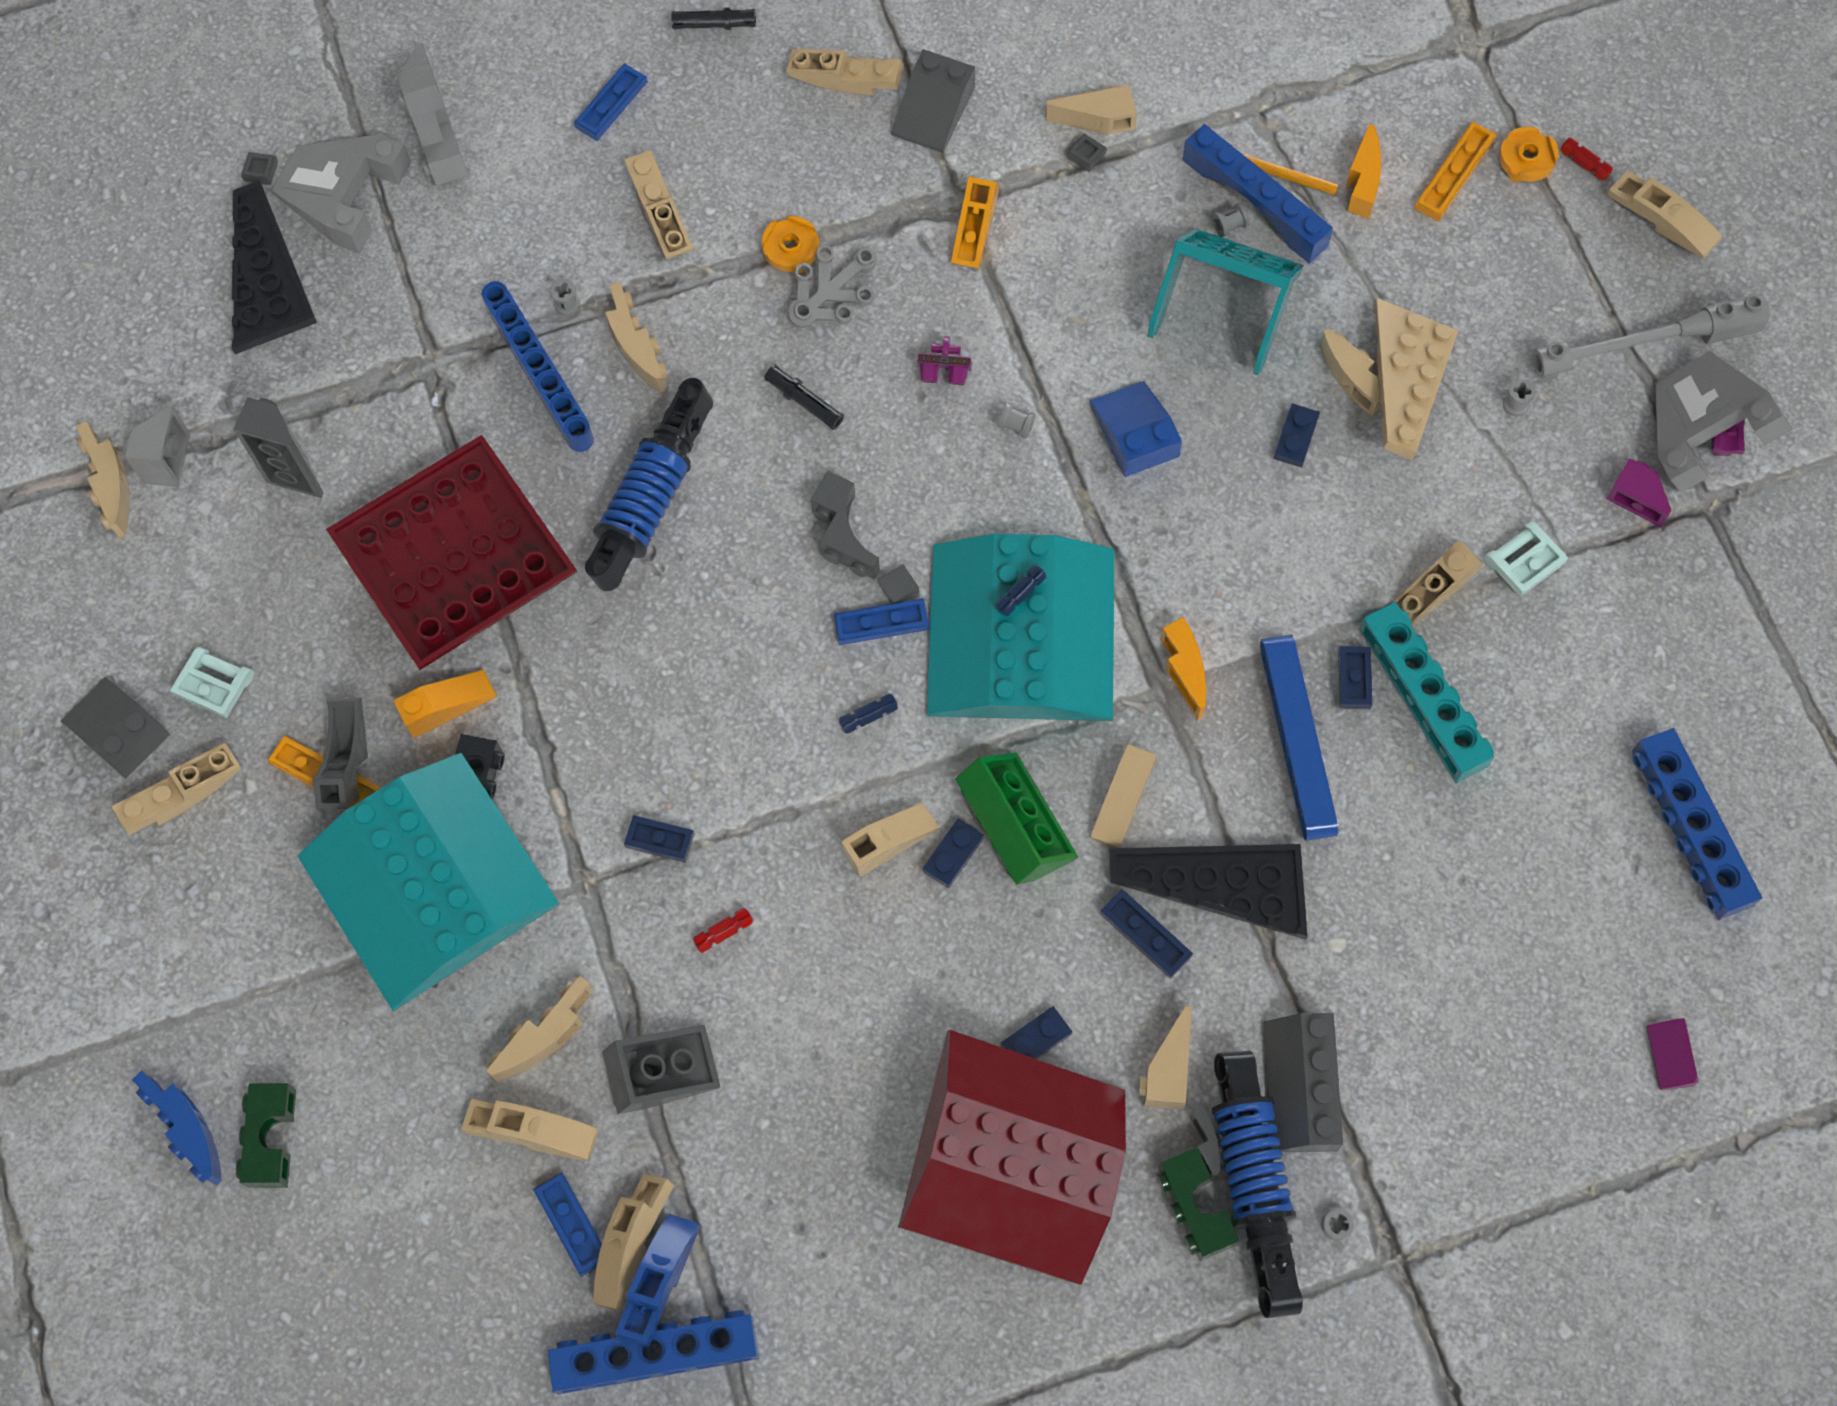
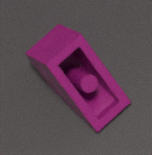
(1641, 493)

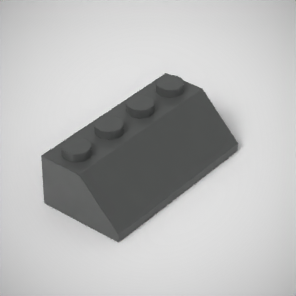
(275, 447)
(1304, 1082)

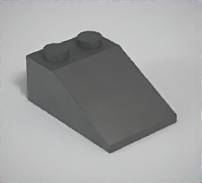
(934, 100)
(115, 727)
(660, 1068)

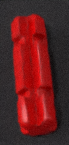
(1586, 159)
(722, 930)

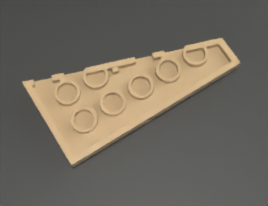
(1410, 369)

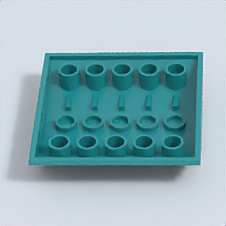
(1041, 659)
(425, 878)

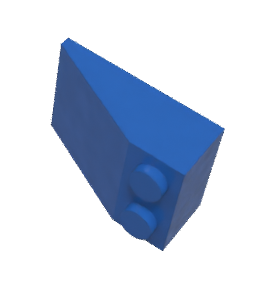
(1137, 428)

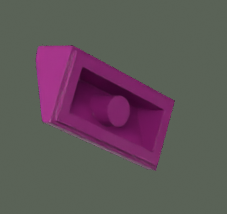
(1672, 1054)

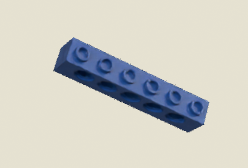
(1698, 806)
(565, 1358)

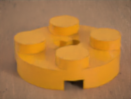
(1528, 169)
(784, 231)

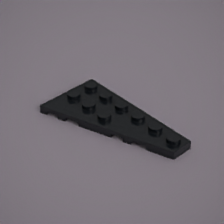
(264, 278)
(1235, 881)

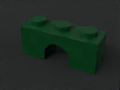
(264, 1107)
(1205, 1232)

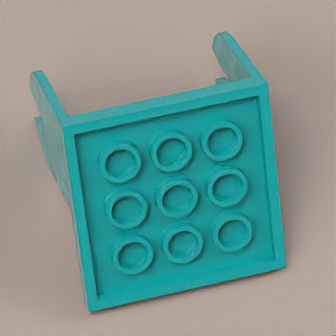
(1235, 258)

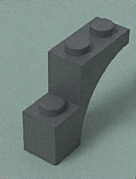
(839, 545)
(345, 750)

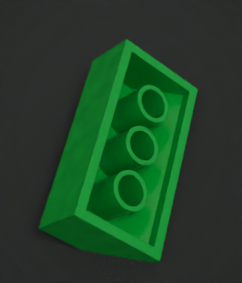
(1015, 817)

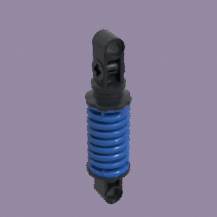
(648, 487)
(1254, 1181)

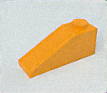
(975, 221)
(443, 701)

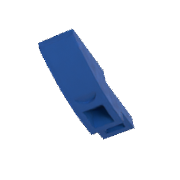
(187, 1127)
(656, 1278)

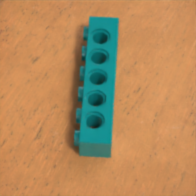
(1458, 760)

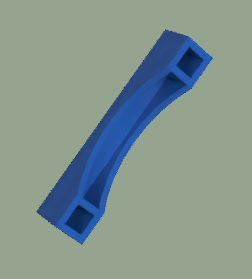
(1297, 224)

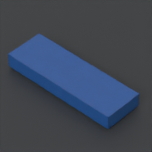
(610, 102)
(881, 621)
(570, 1223)

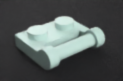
(1531, 566)
(209, 691)

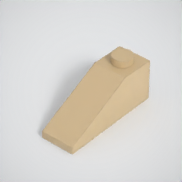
(1168, 1072)

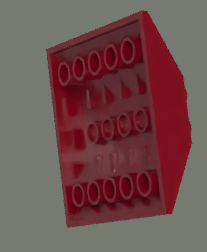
(451, 551)
(1017, 1159)

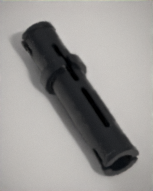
(714, 19)
(793, 389)

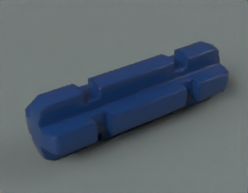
(1020, 590)
(868, 713)

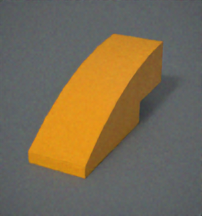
(1365, 174)
(1185, 664)

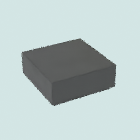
(1086, 152)
(259, 167)
(898, 585)

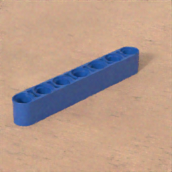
(540, 377)
(1298, 738)

